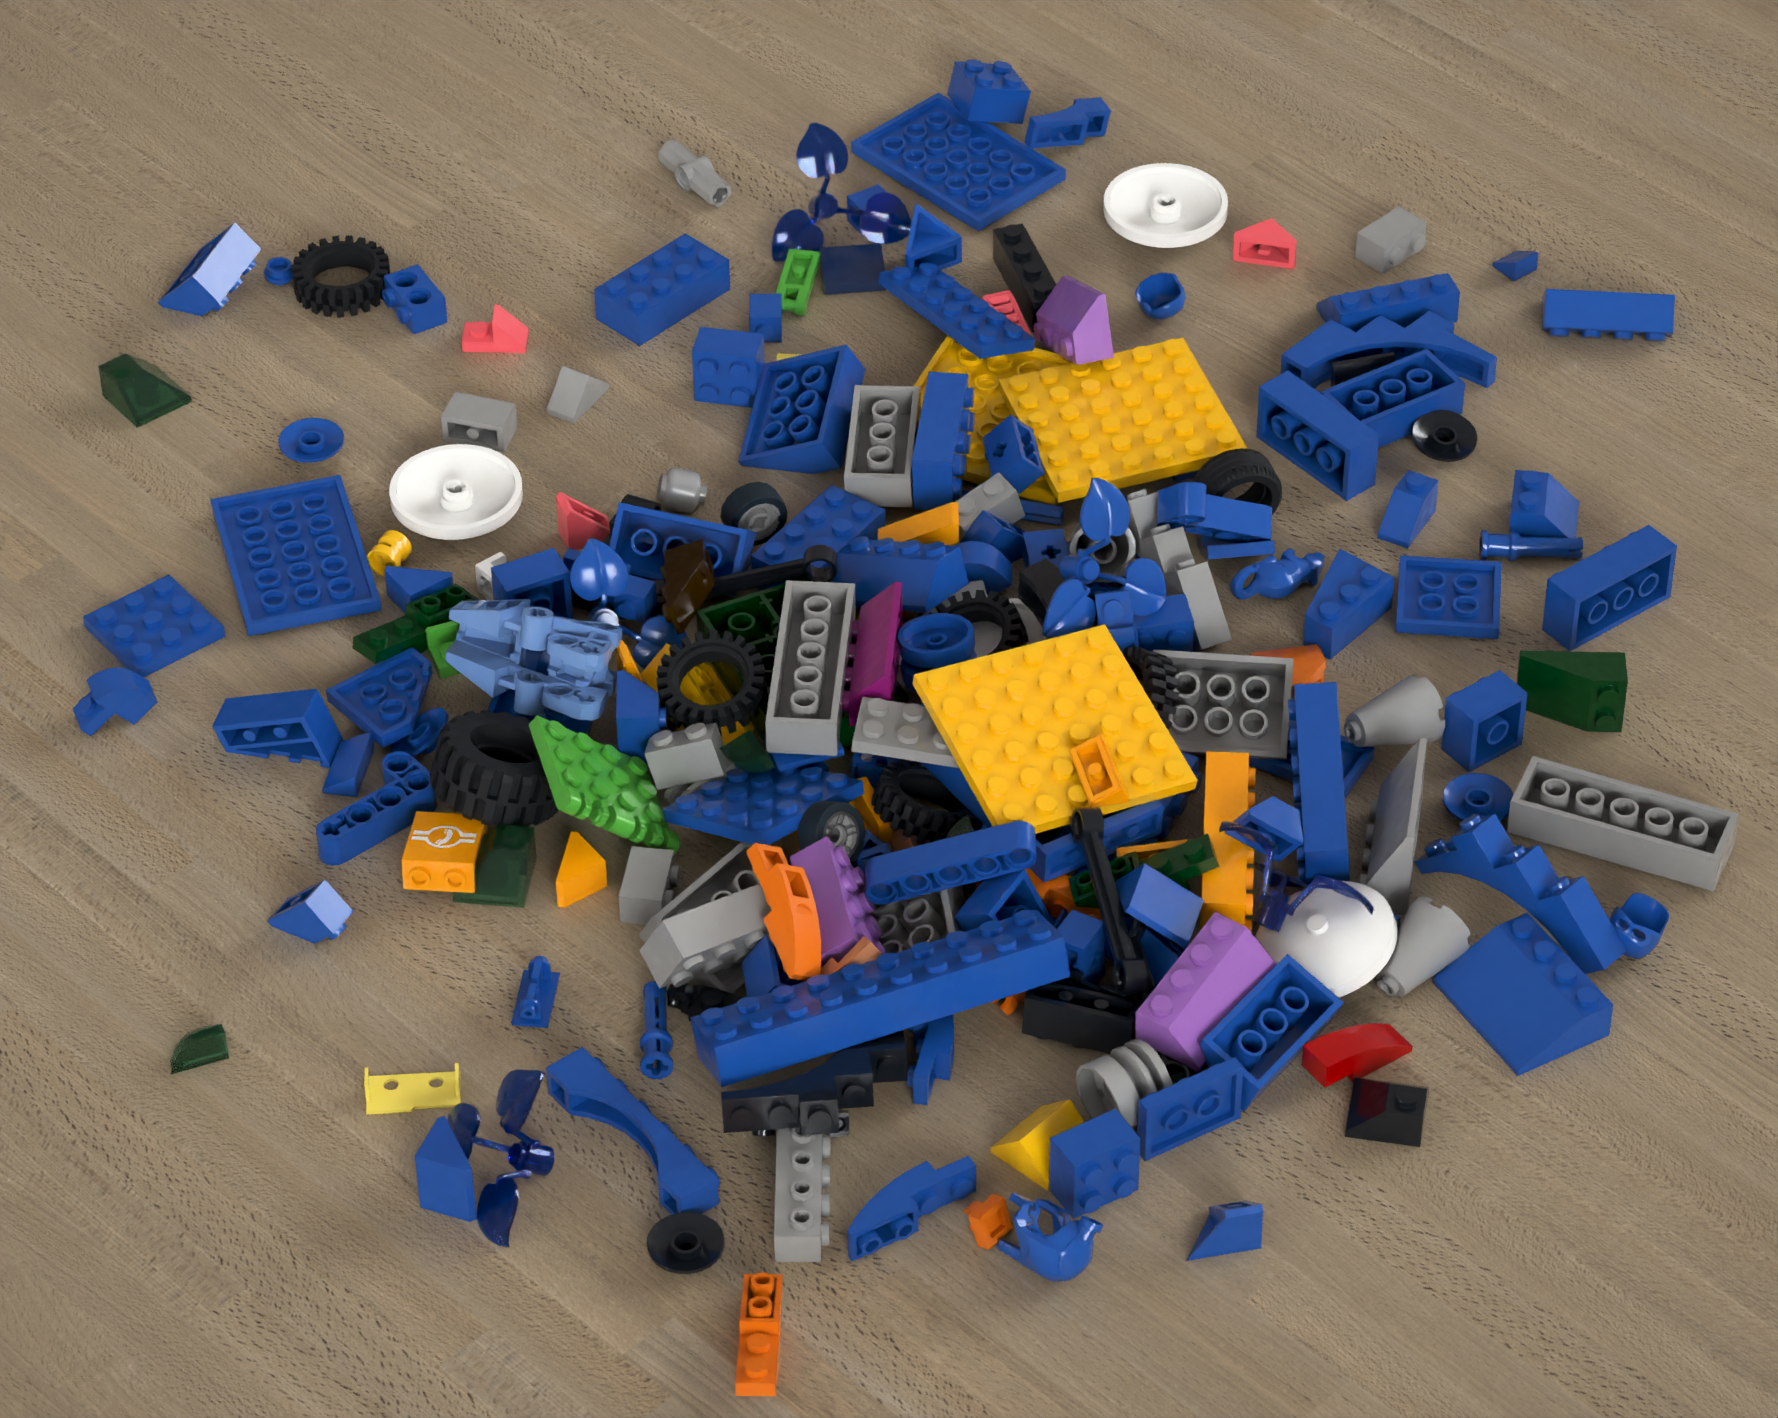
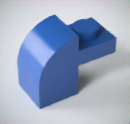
(986, 564)
(1116, 612)
(111, 693)

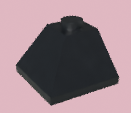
(1387, 1112)

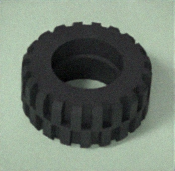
(491, 770)

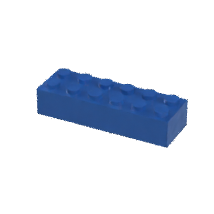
(1320, 781)

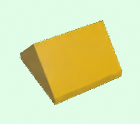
(1028, 1144)

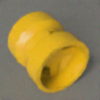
(390, 551)

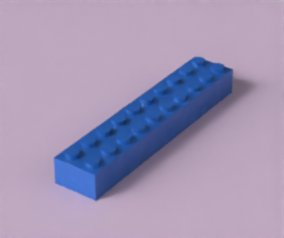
(879, 997)

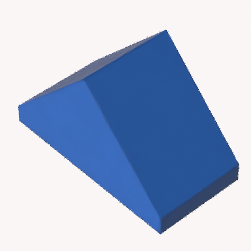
(411, 584)

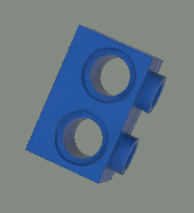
(415, 299)

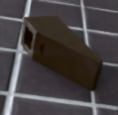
(687, 581)

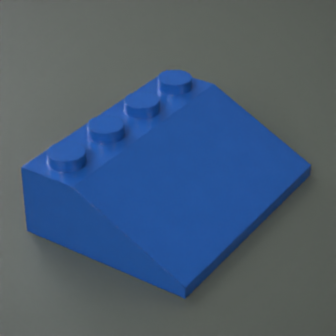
(803, 412)
(1525, 996)

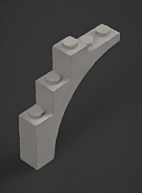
(1181, 574)

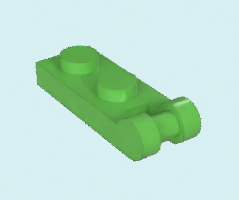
(798, 280)

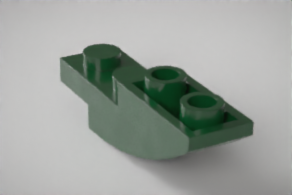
(409, 630)
(1175, 863)

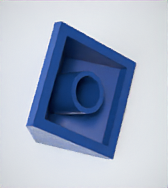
(1159, 903)
(445, 1174)

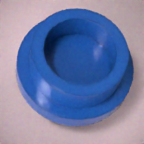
(278, 271)

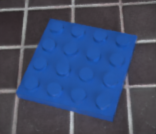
(761, 804)

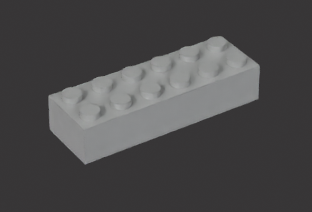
(810, 668)
(1623, 823)

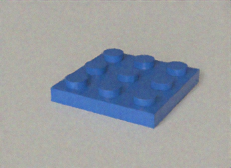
(1448, 597)
(154, 626)

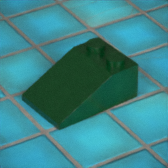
(1576, 687)

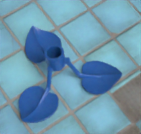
(1101, 516)
(600, 574)

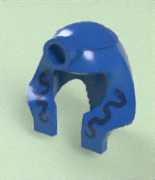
(1056, 1255)

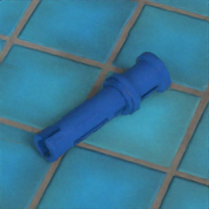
(1513, 546)
(655, 1041)

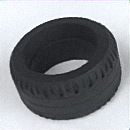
(1242, 467)

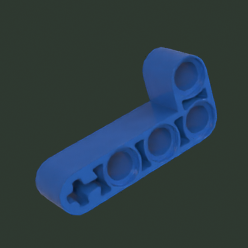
(1212, 515)
(379, 813)

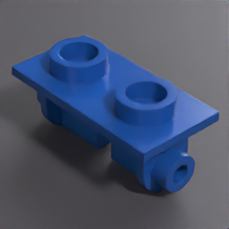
(536, 994)

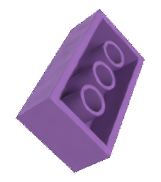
(839, 899)

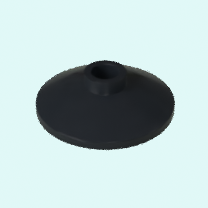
(1444, 436)
(685, 1243)

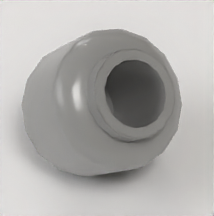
(681, 490)

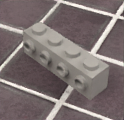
(800, 1196)

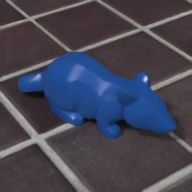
(1278, 577)

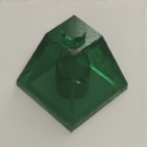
(140, 389)
(503, 867)

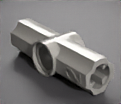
(694, 173)

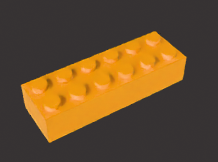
(1225, 800)

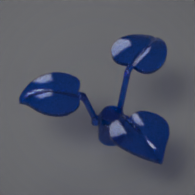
(824, 154)
(1275, 905)
(500, 1200)

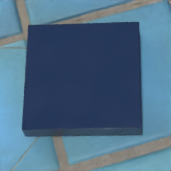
(851, 268)

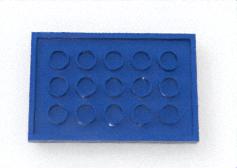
(958, 162)
(295, 555)

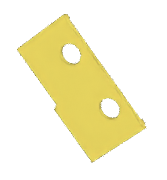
(412, 1091)

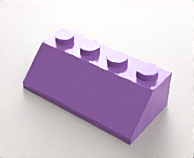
(1075, 323)
(1201, 989)

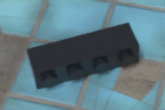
(1022, 269)

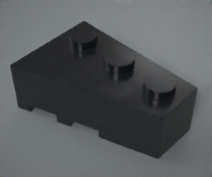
(1080, 1014)

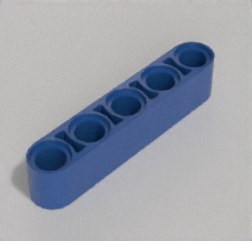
(950, 862)

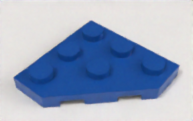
(385, 696)

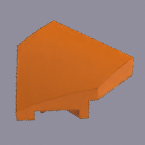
(1307, 663)

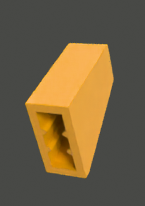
(927, 527)

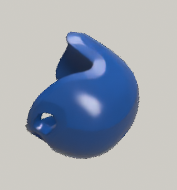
(1639, 924)

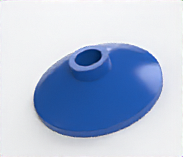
(311, 440)
(425, 733)
(1477, 795)

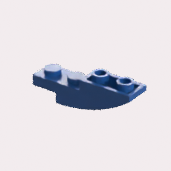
(934, 1054)
(896, 1207)

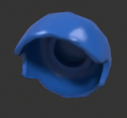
(1160, 296)

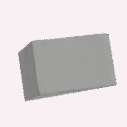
(574, 394)

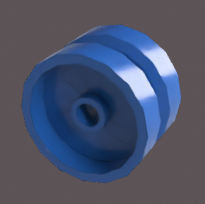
(933, 643)

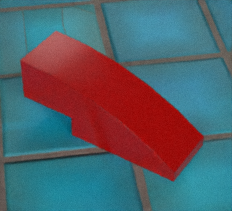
(1353, 1052)

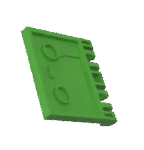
(601, 785)

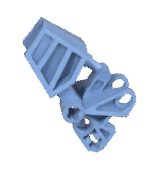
(494, 646)

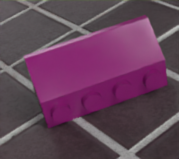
(876, 651)

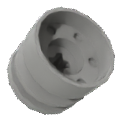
(1121, 1080)

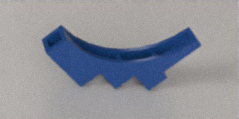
(1333, 342)
(1526, 876)

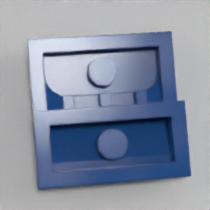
(1221, 548)

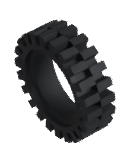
(340, 254)
(993, 610)
(706, 650)
(1157, 677)
(895, 805)

